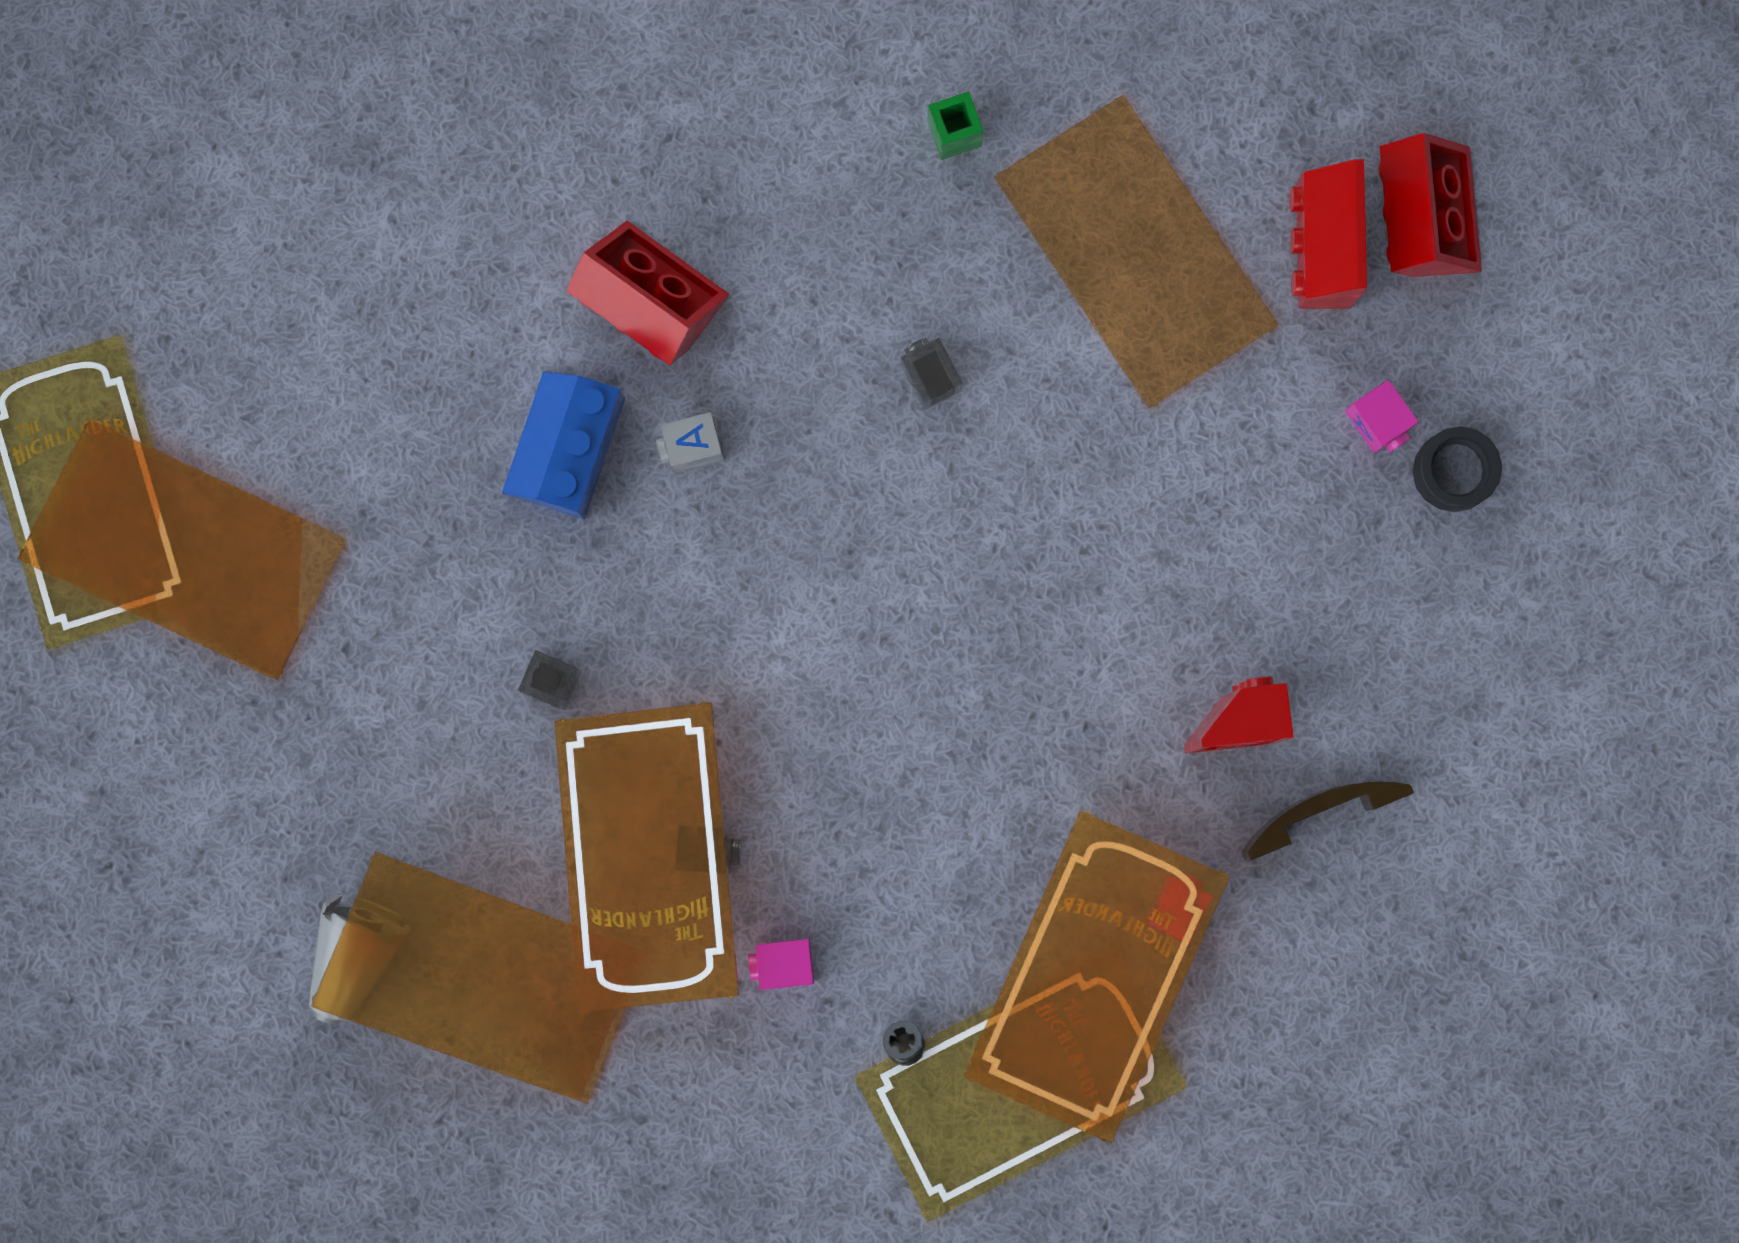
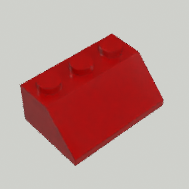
(1429, 207)
(1329, 236)
(646, 292)
(1247, 717)

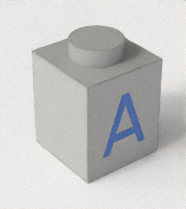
(690, 443)

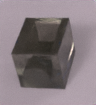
(930, 372)
(550, 680)

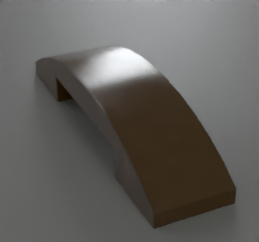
(1274, 834)

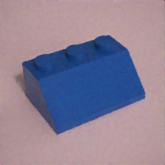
(564, 443)

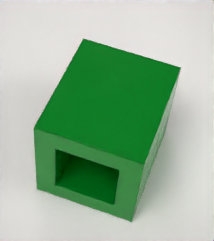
(955, 125)

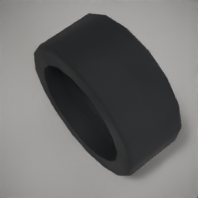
(1485, 451)

